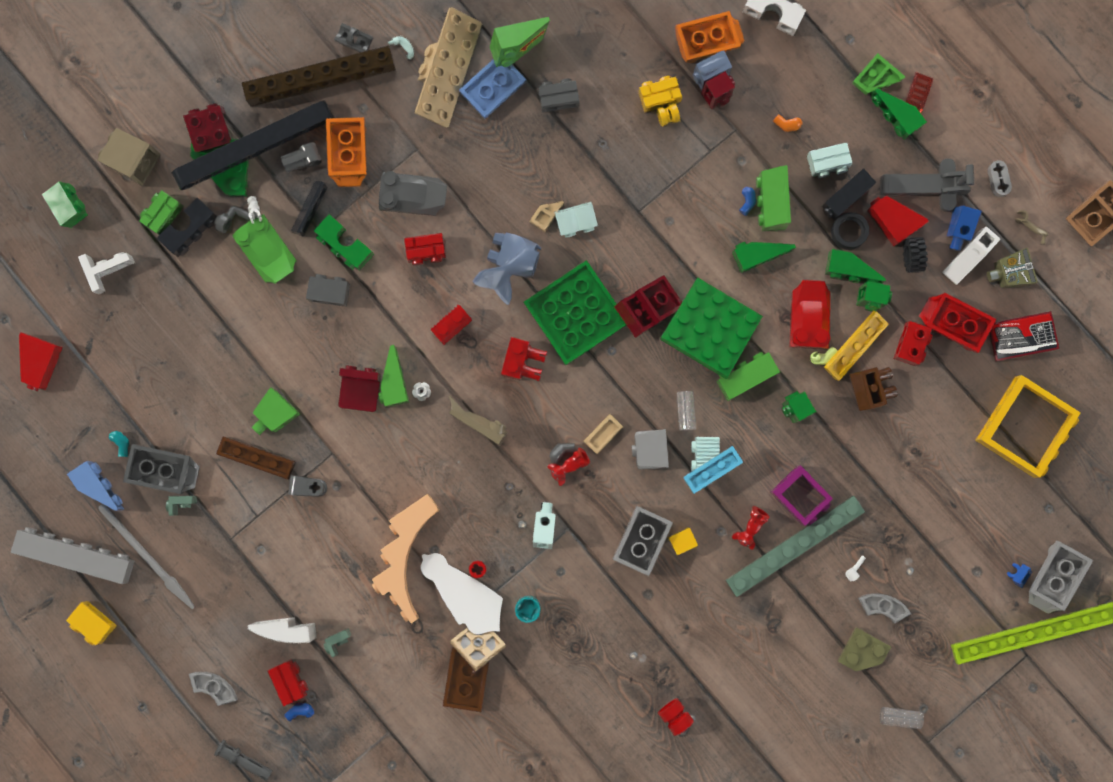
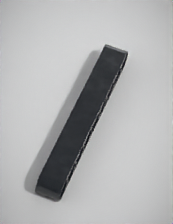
(252, 145)

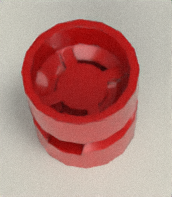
(677, 718)

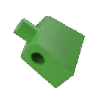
(273, 412)

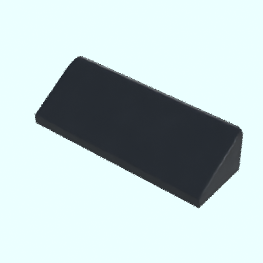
(309, 208)

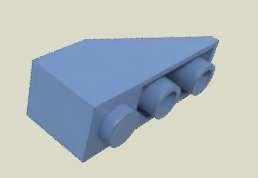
(91, 483)

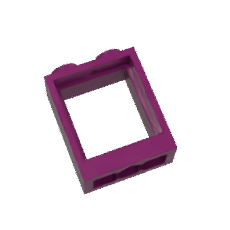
(787, 482)

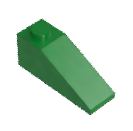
(757, 253)

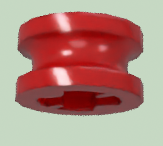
(474, 574)

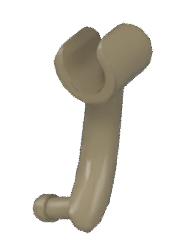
(1032, 227)

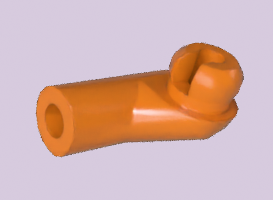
(788, 125)

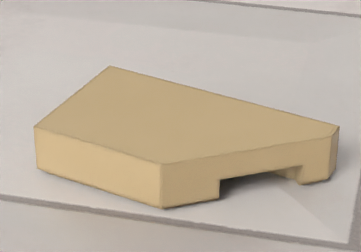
(545, 215)

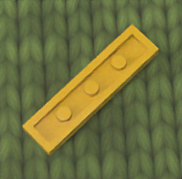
(856, 345)

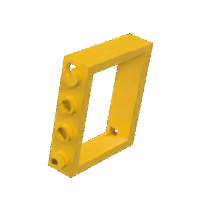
(1001, 410)

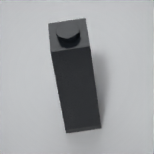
(848, 194)

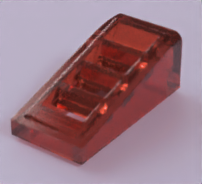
(920, 106)

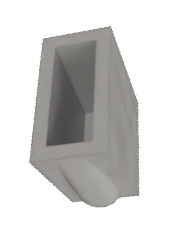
(650, 449)

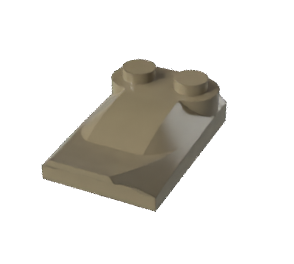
(493, 431)

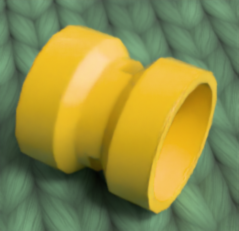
(668, 114)

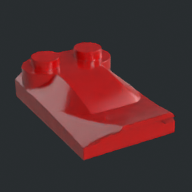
(810, 315)
(957, 321)

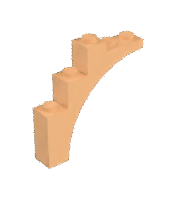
(394, 579)

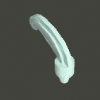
(405, 44)

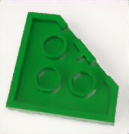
(231, 182)

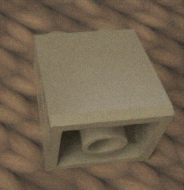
(128, 156)

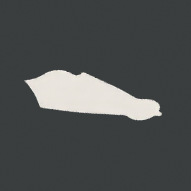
(464, 596)

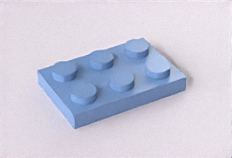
(492, 87)

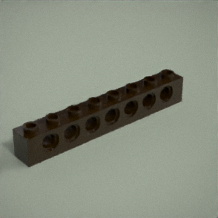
(318, 76)

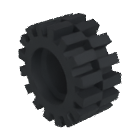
(915, 254)

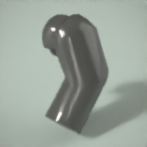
(559, 450)

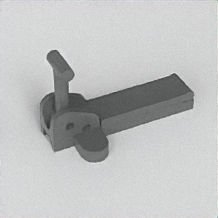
(945, 184)

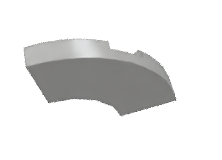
(884, 605)
(213, 685)

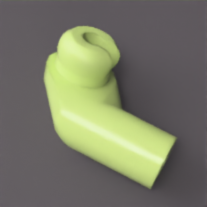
(823, 358)

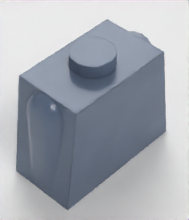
(711, 68)

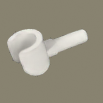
(851, 574)

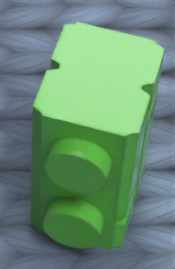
(160, 212)

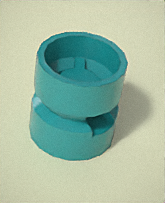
(527, 609)

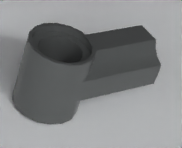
(306, 156)

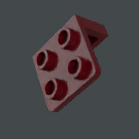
(207, 127)
(359, 389)

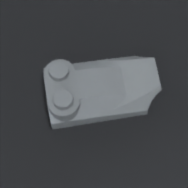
(1058, 578)

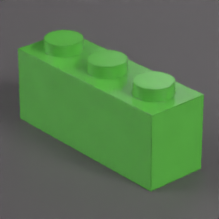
(748, 375)

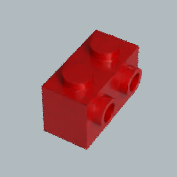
(913, 343)

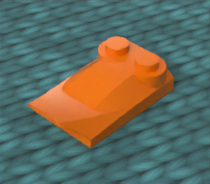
(708, 36)
(346, 150)

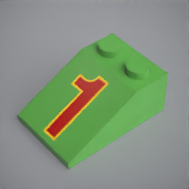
(515, 40)

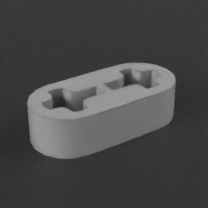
(1003, 177)

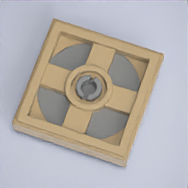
(477, 648)

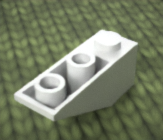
(971, 255)

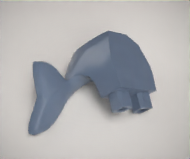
(516, 257)

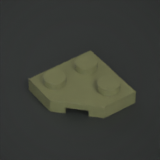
(863, 651)

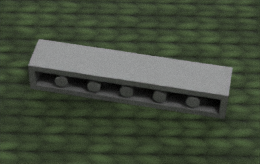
(72, 556)

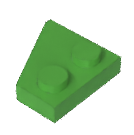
(878, 75)

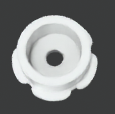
(426, 391)

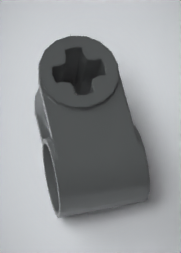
(304, 486)

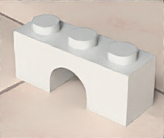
(789, 13)

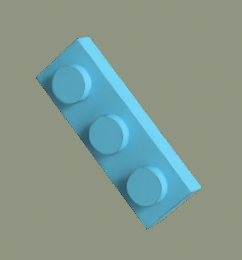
(713, 469)

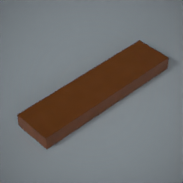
(255, 458)

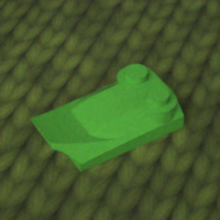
(265, 250)

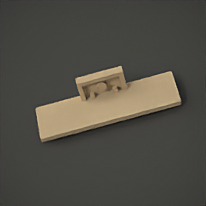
(446, 67)

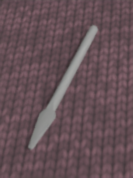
(170, 582)

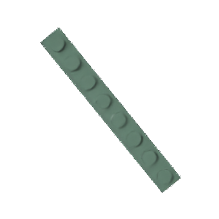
(794, 546)

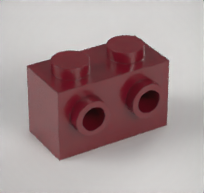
(718, 90)

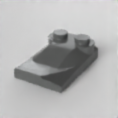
(411, 194)
(160, 470)

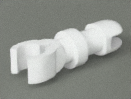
(253, 208)

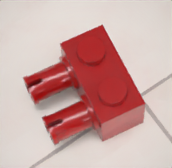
(514, 363)

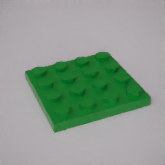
(575, 312)
(711, 328)

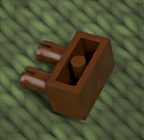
(869, 388)

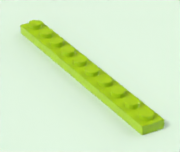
(1033, 633)

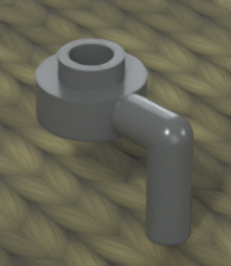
(224, 221)

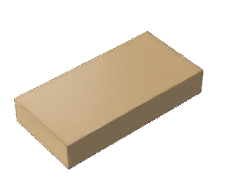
(603, 434)

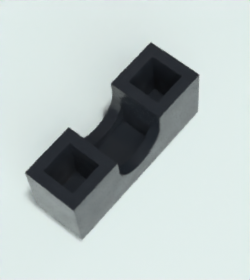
(179, 241)

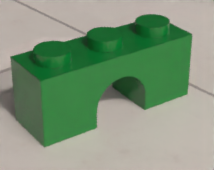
(330, 232)

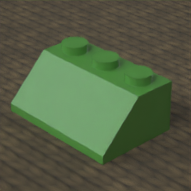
(774, 199)

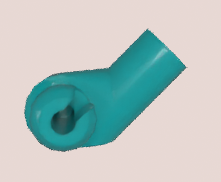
(121, 441)

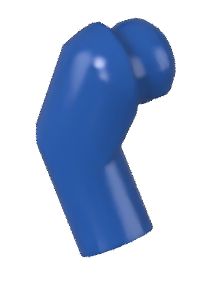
(299, 709)

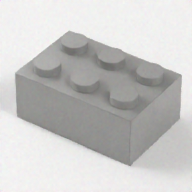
(642, 540)

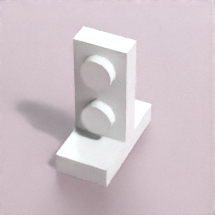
(103, 268)

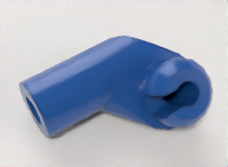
(750, 198)

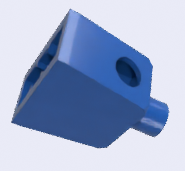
(963, 218)

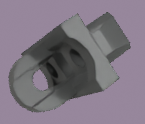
(346, 35)

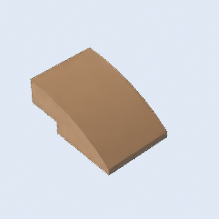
(1095, 215)

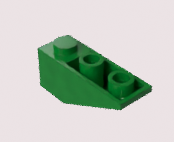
(901, 114)
(847, 265)

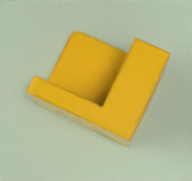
(683, 541)

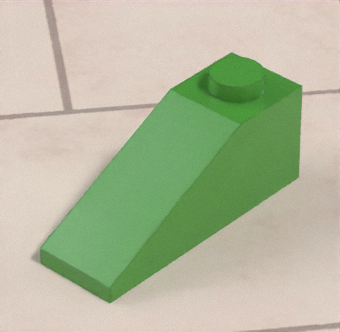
(393, 386)

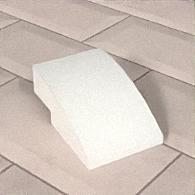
(284, 630)

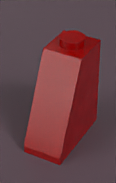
(895, 219)
(37, 361)

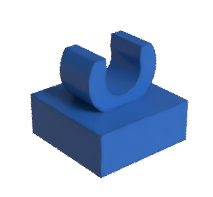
(1021, 576)

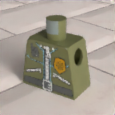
(1014, 270)

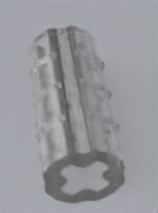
(686, 410)
(901, 718)

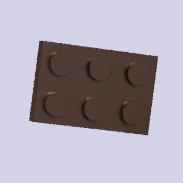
(464, 685)

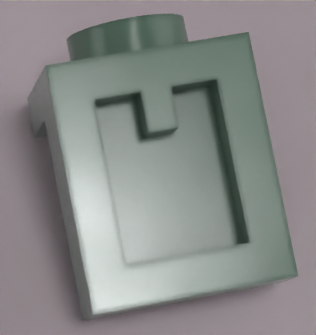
(183, 501)
(338, 638)

